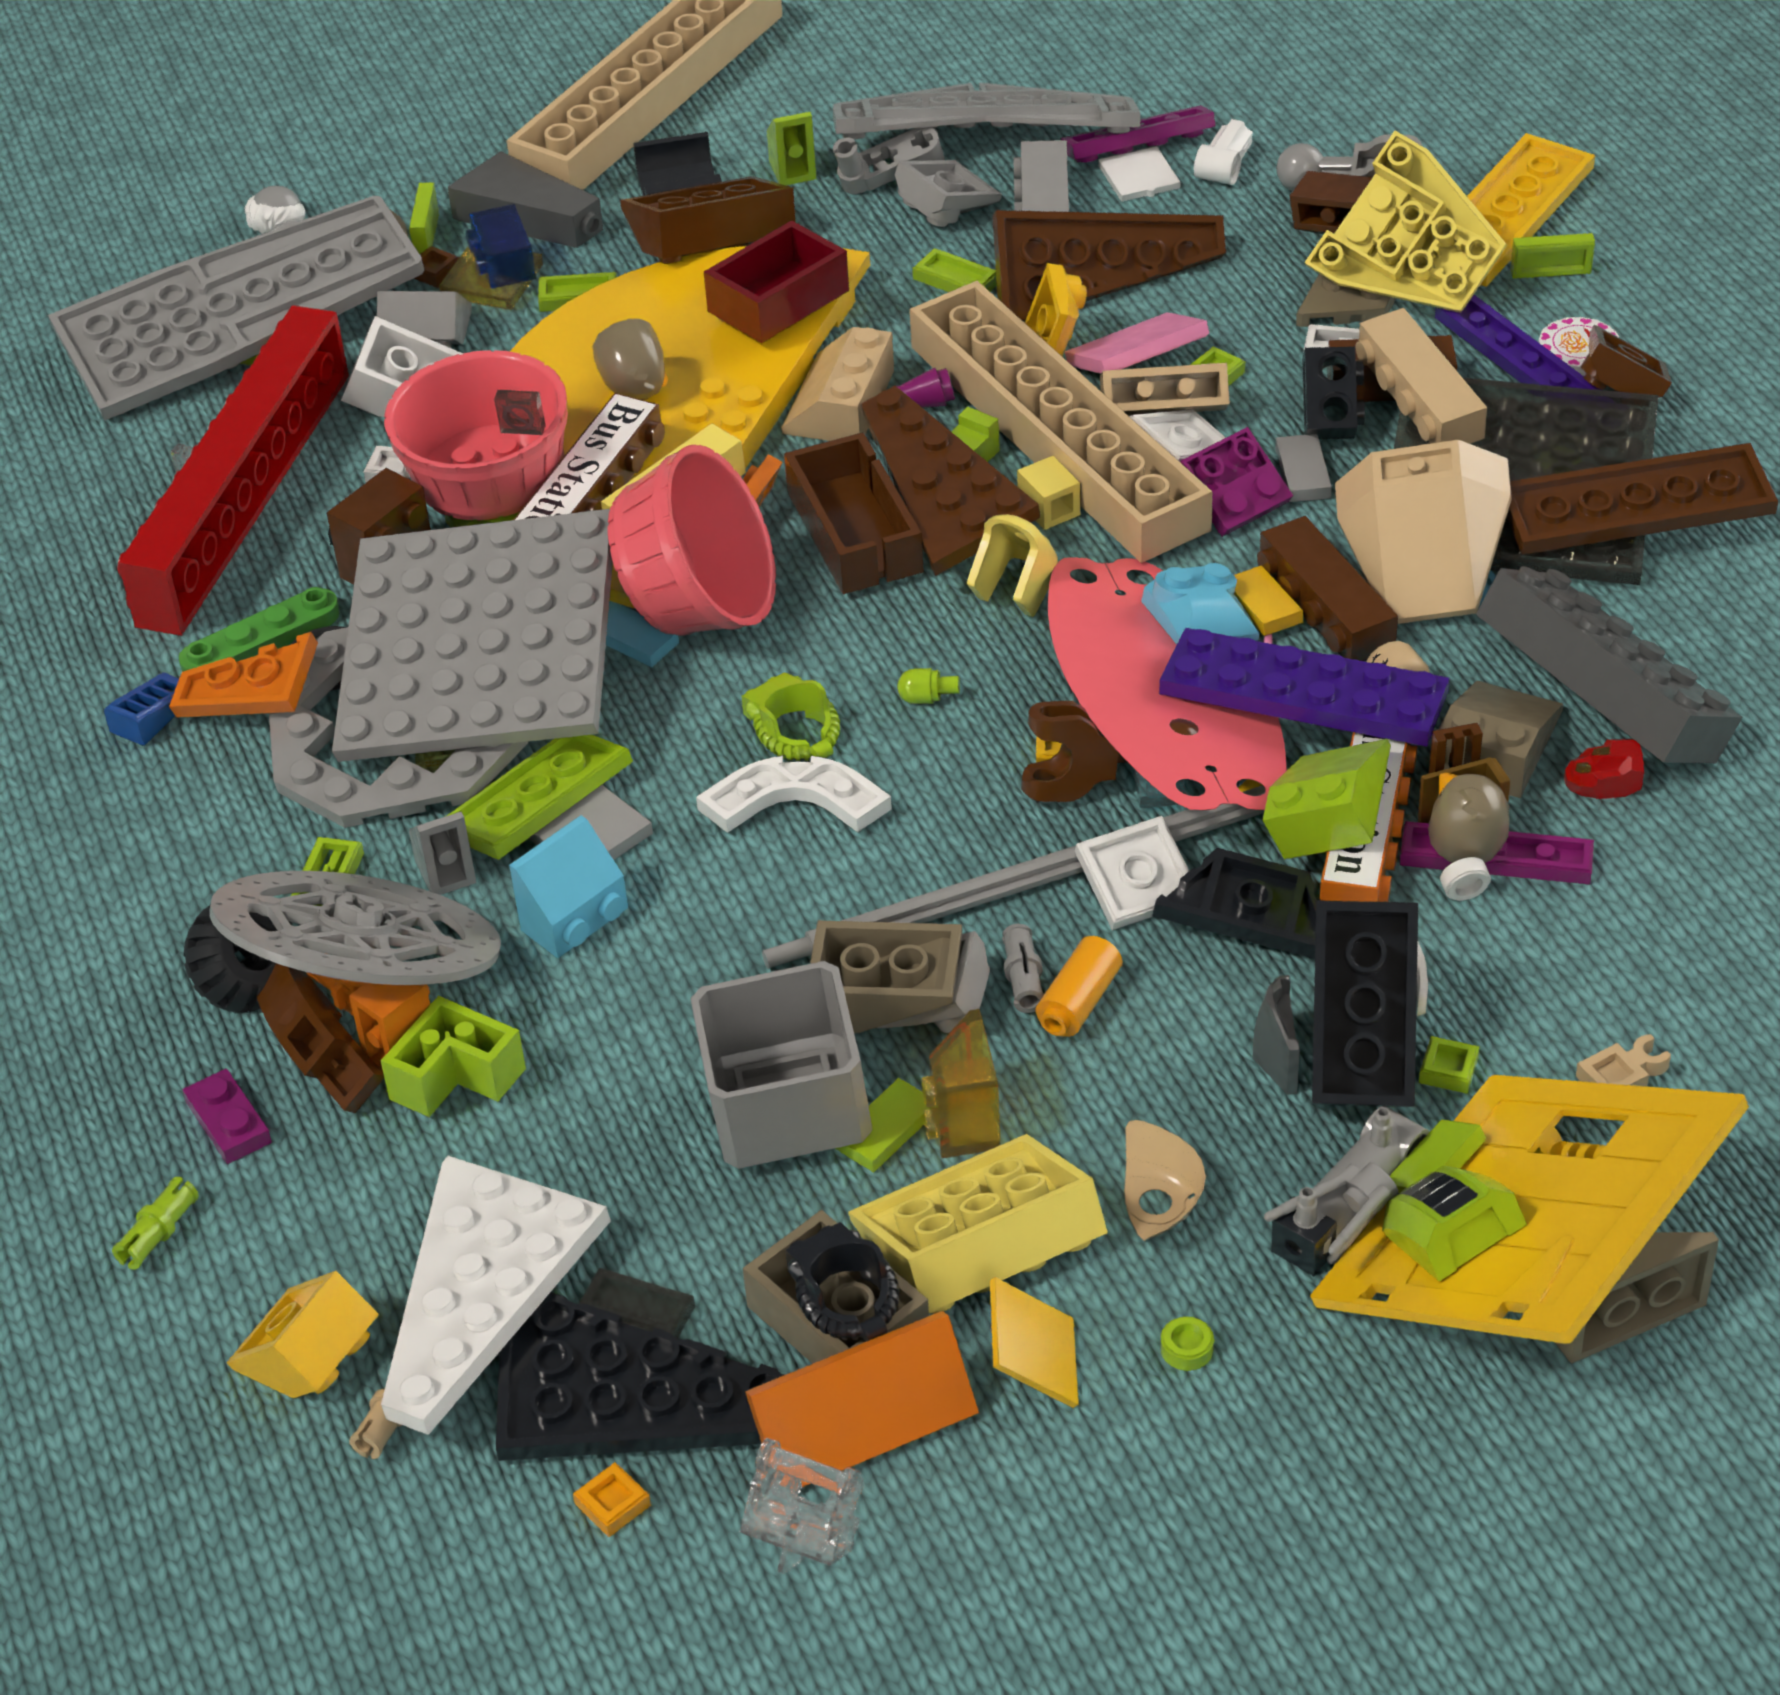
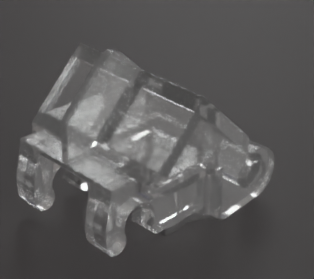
(789, 1520)

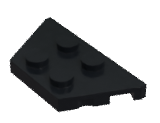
(1246, 901)

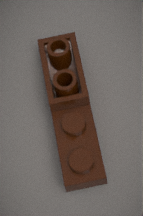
(315, 1039)

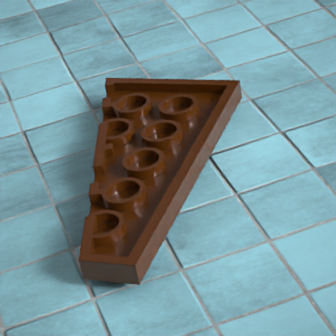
(1100, 248)
(940, 479)

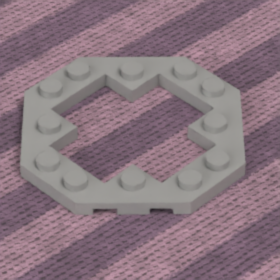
(344, 799)

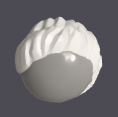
(272, 208)

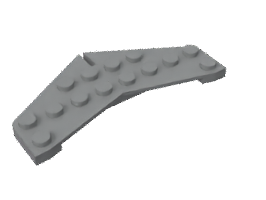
(992, 103)

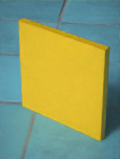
(1033, 1342)

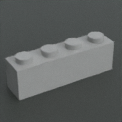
(1041, 177)

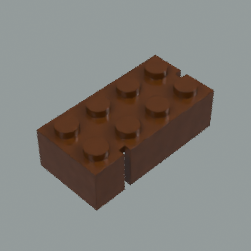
(853, 513)

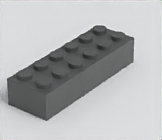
(1610, 665)

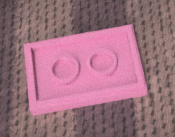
(1137, 343)

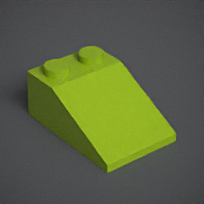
(1328, 800)

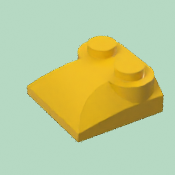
(1056, 306)

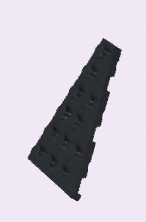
(597, 1386)

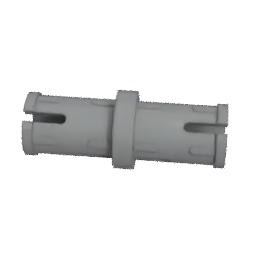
(1022, 967)

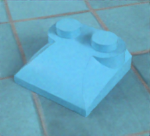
(1198, 600)

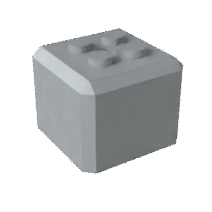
(781, 1064)

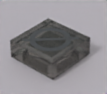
(520, 412)

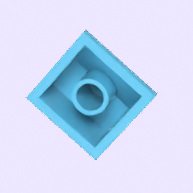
(567, 888)

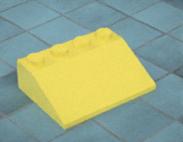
(983, 1220)

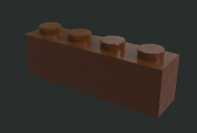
(1325, 200)
(1327, 589)

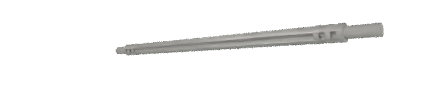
(1009, 880)

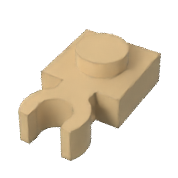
(1622, 1067)

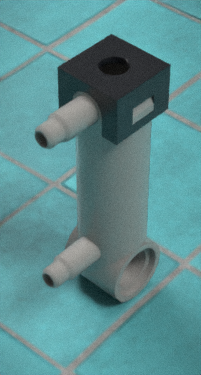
(1309, 1230)

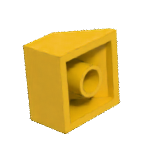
(306, 1336)

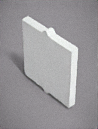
(1139, 173)

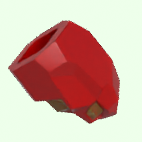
(1607, 770)

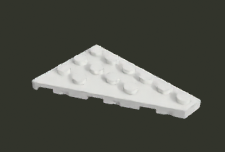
(480, 1273)

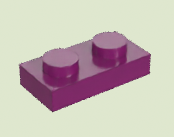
(227, 1116)

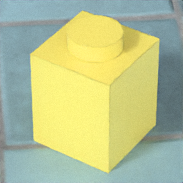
(1052, 489)

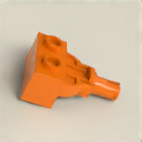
(379, 1010)

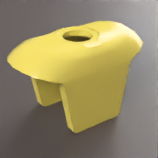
(1011, 538)

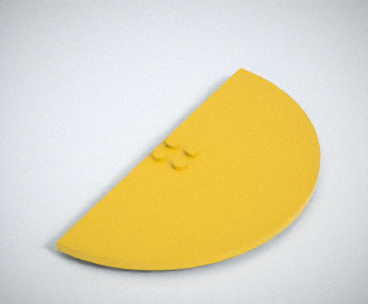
(710, 366)

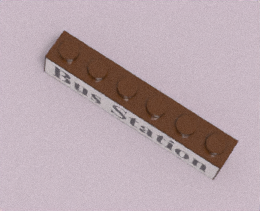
(600, 459)

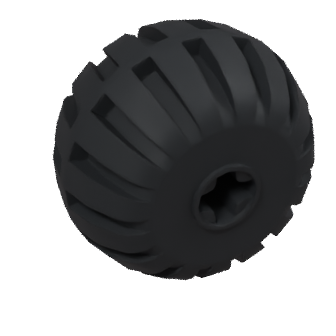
(217, 971)

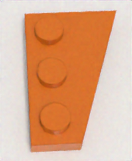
(249, 686)

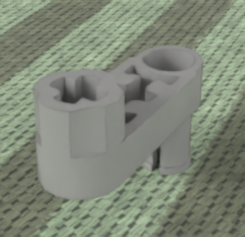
(854, 168)

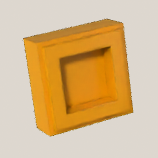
(612, 1499)

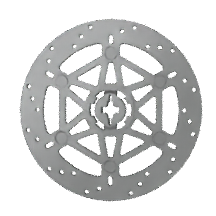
(355, 927)

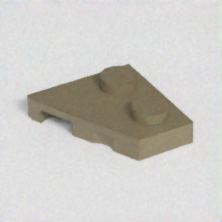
(1341, 303)

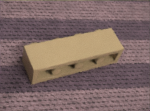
(1420, 379)

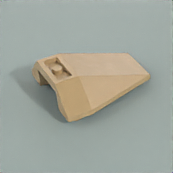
(1426, 525)

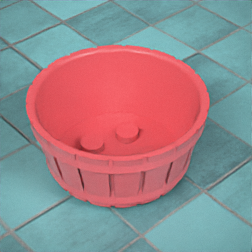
(451, 437)
(693, 546)

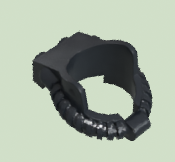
(837, 1251)

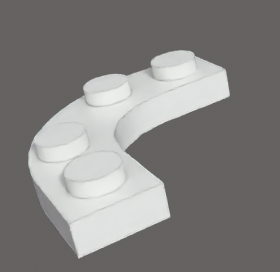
(771, 781)

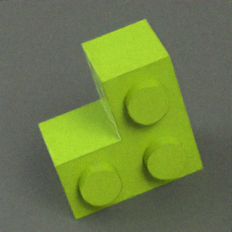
(449, 1049)

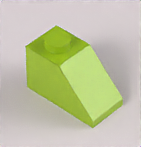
(792, 148)

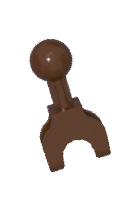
(1083, 756)

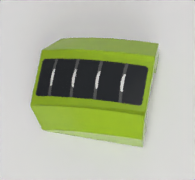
(1451, 1218)

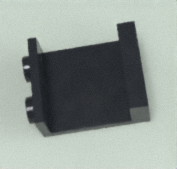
(674, 163)

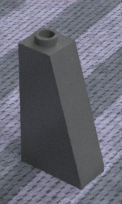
(545, 204)

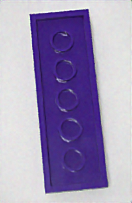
(1305, 686)

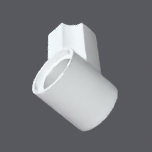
(1223, 157)

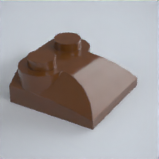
(1623, 366)

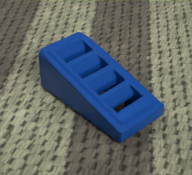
(133, 718)

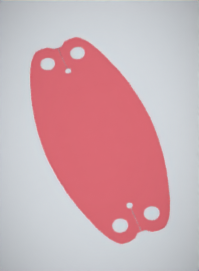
(1114, 666)

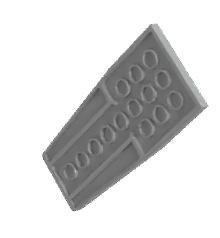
(227, 303)

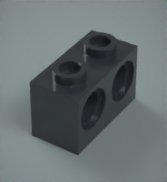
(1322, 392)

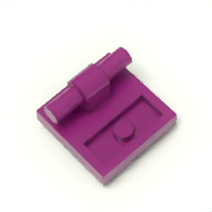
(1240, 480)

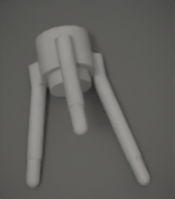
(1366, 1196)

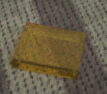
(475, 288)

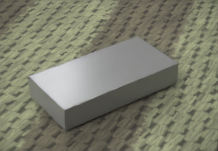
(1303, 467)

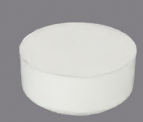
(1465, 878)

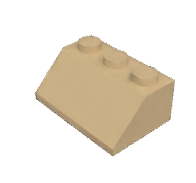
(838, 382)

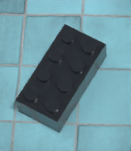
(1365, 1003)

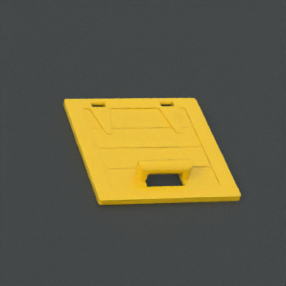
(1581, 1202)

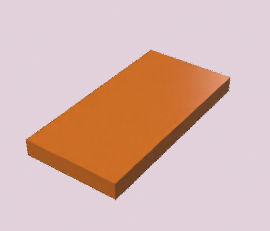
(868, 1396)

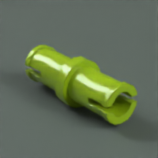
(155, 1223)

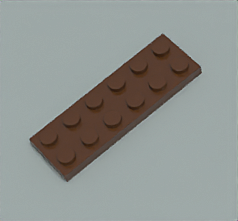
(1639, 498)

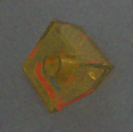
(962, 1091)

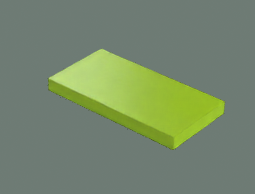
(539, 791)

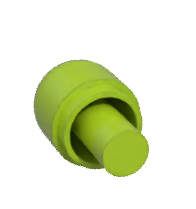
(926, 685)

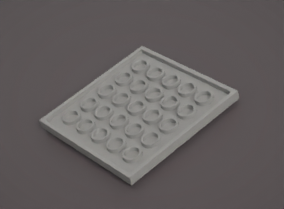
(476, 637)

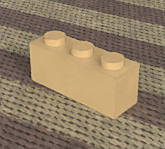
(1167, 388)

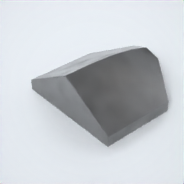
(1274, 1036)

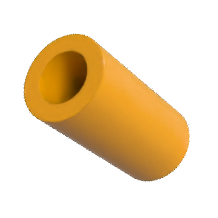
(1078, 986)

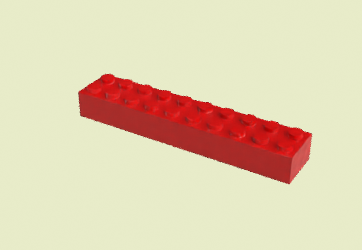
(233, 471)

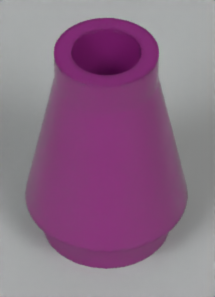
(930, 388)

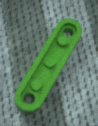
(276, 625)

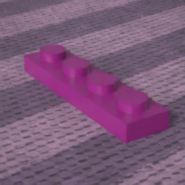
(1152, 131)

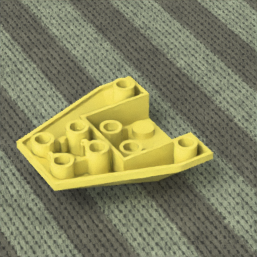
(1410, 234)

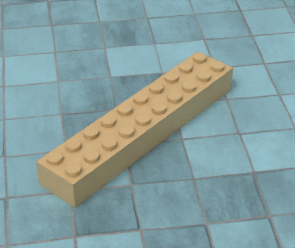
(639, 86)
(1055, 411)

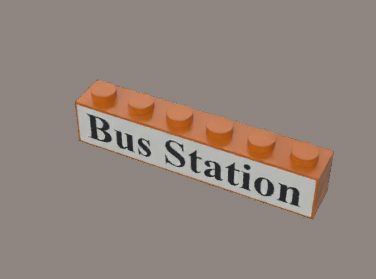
(1360, 870)

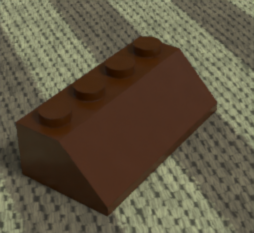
(708, 216)

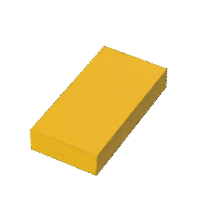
(1266, 601)

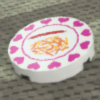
(1570, 339)

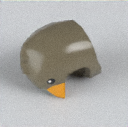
(630, 359)
(1468, 818)

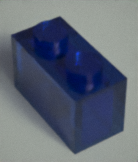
(500, 246)

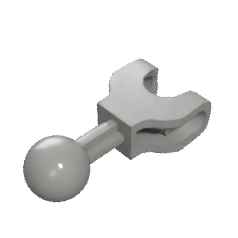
(1304, 157)

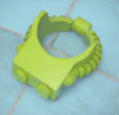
(787, 695)

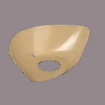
(1162, 1163)

